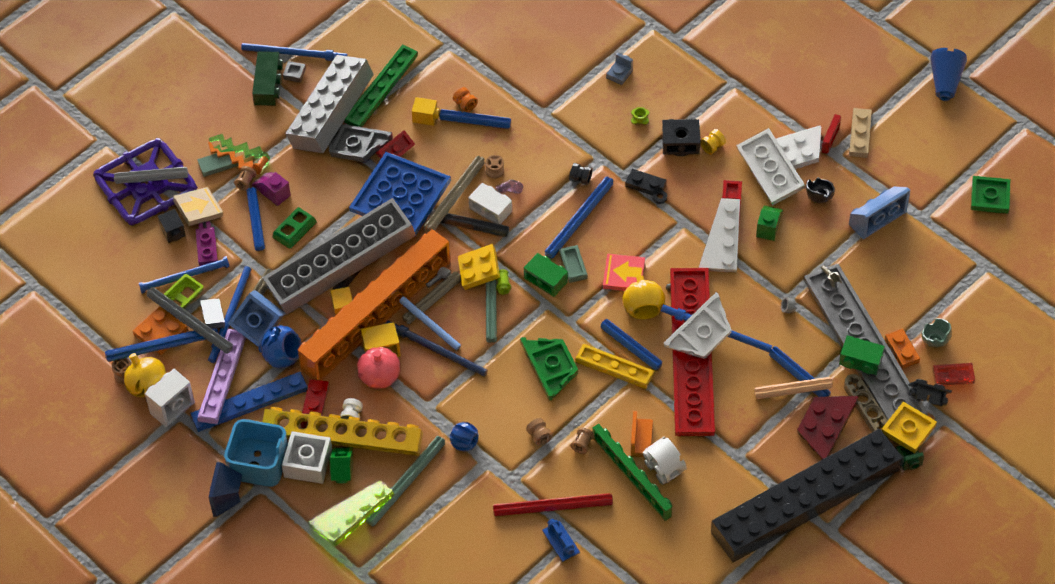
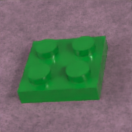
(990, 194)

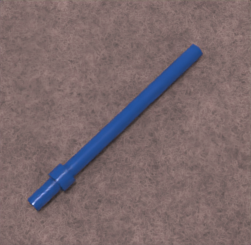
(329, 55)
(231, 310)
(681, 315)

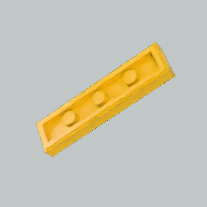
(614, 366)

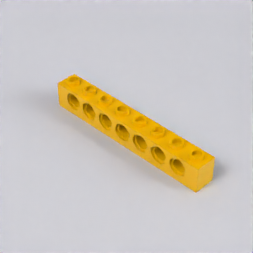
(409, 446)

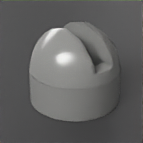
(788, 305)

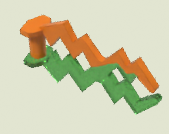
(257, 152)

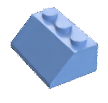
(879, 211)

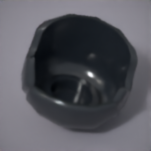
(820, 190)

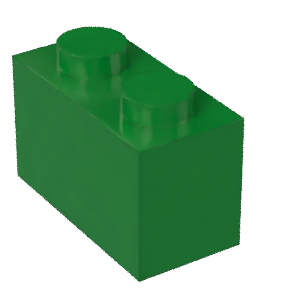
(546, 274)
(861, 355)

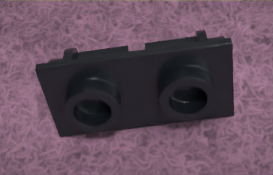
(922, 390)

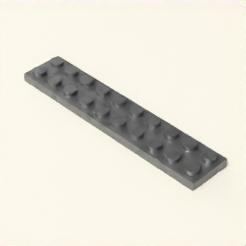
(849, 317)

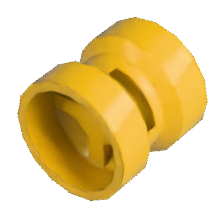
(712, 142)

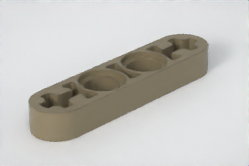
(870, 405)

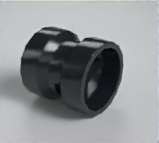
(580, 173)

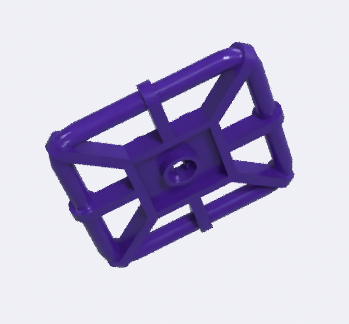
(143, 192)

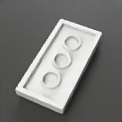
(770, 166)

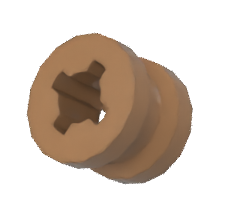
(498, 166)

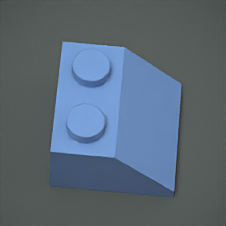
(256, 317)

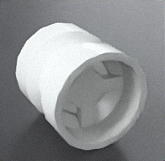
(352, 408)

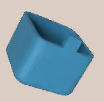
(254, 436)

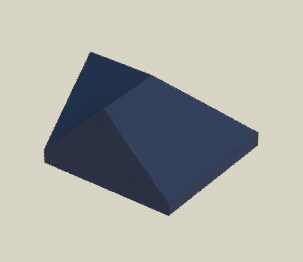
(224, 489)

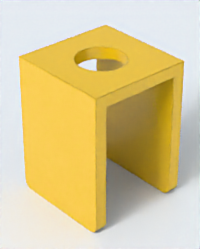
(381, 336)

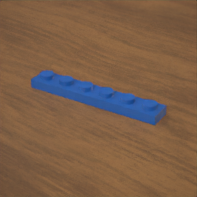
(256, 399)

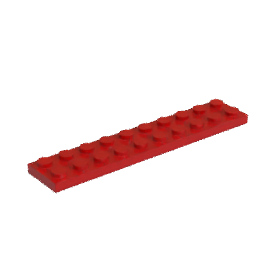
(690, 373)

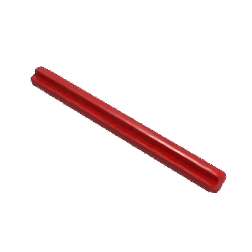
(552, 504)

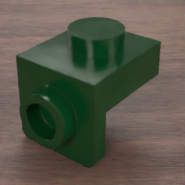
(910, 459)

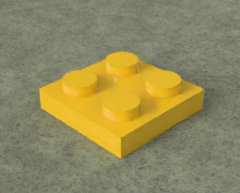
(478, 266)
(908, 427)

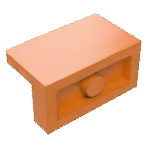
(641, 435)

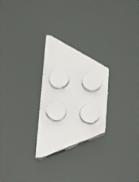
(802, 147)
(702, 330)

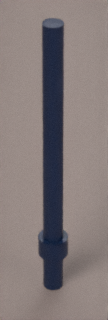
(404, 332)

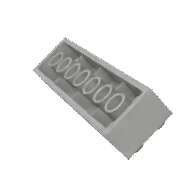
(339, 256)

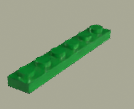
(381, 86)
(631, 471)

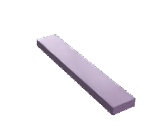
(221, 379)

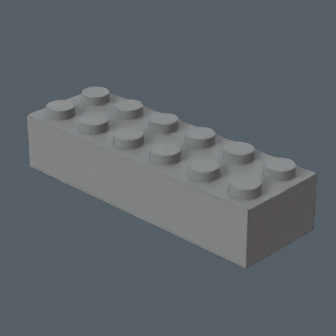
(329, 104)

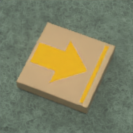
(198, 206)

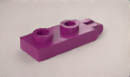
(206, 244)

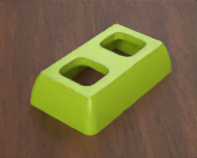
(185, 281)

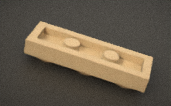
(860, 132)

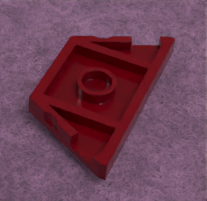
(825, 422)

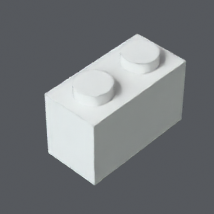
(490, 204)

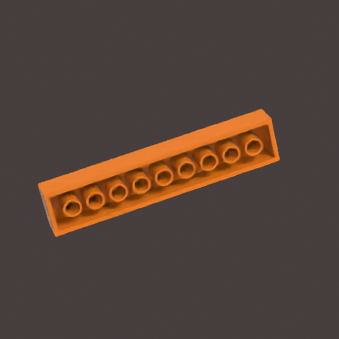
(373, 305)

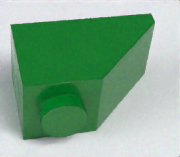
(768, 222)
(341, 464)

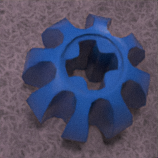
(464, 436)

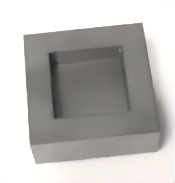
(294, 71)

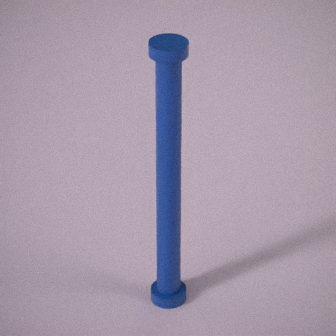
(191, 272)

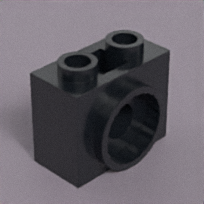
(681, 137)

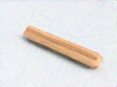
(793, 388)

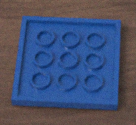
(408, 183)

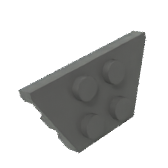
(357, 142)

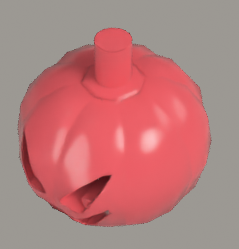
(378, 368)

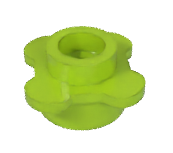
(640, 116)

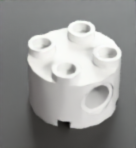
(664, 459)

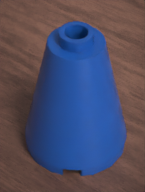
(947, 71)

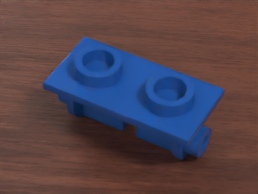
(560, 540)

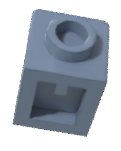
(620, 69)

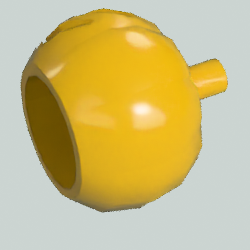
(643, 299)
(142, 374)

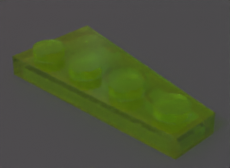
(348, 515)

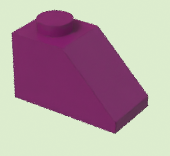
(273, 187)

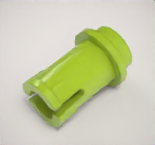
(503, 286)

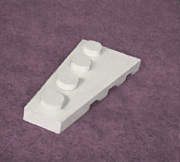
(722, 243)

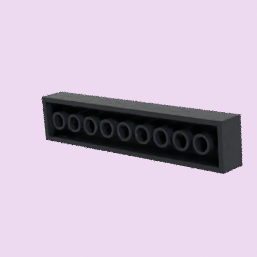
(806, 495)

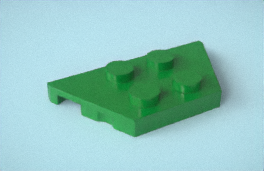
(551, 363)

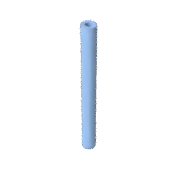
(430, 323)

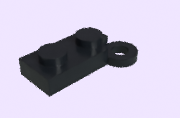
(647, 184)

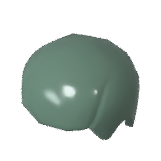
(937, 334)

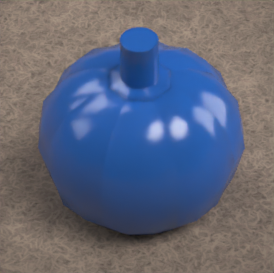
(280, 346)

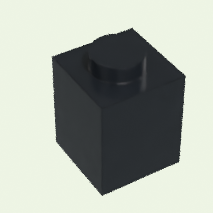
(171, 226)

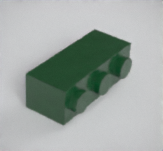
(267, 78)

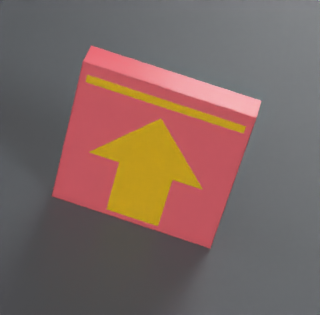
(622, 271)

